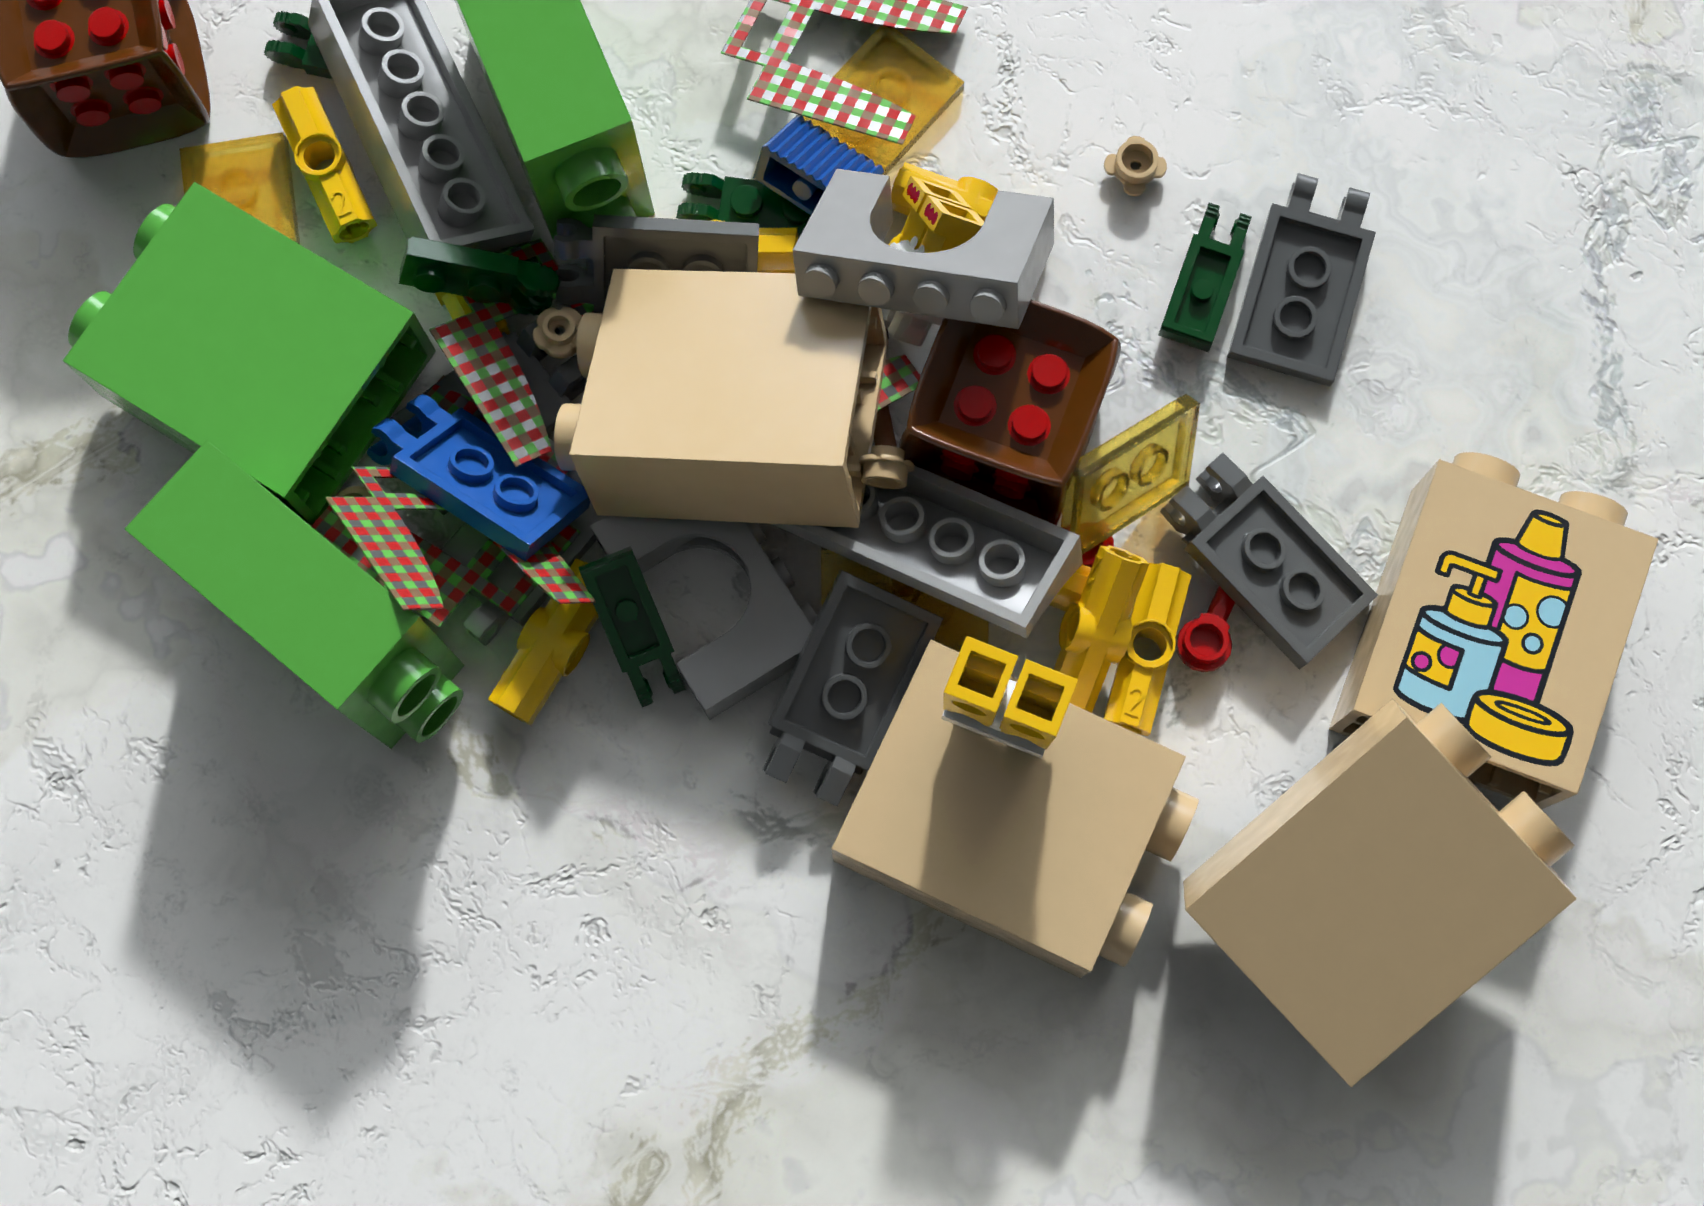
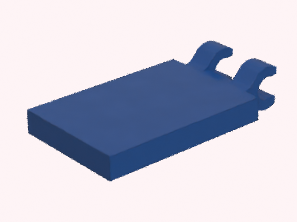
(469, 474)

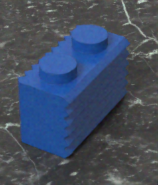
(803, 160)

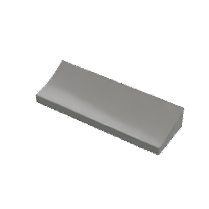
(419, 123)
(958, 548)

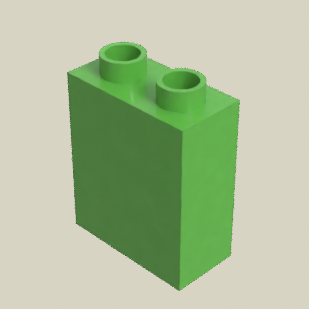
(559, 107)
(249, 347)
(301, 598)

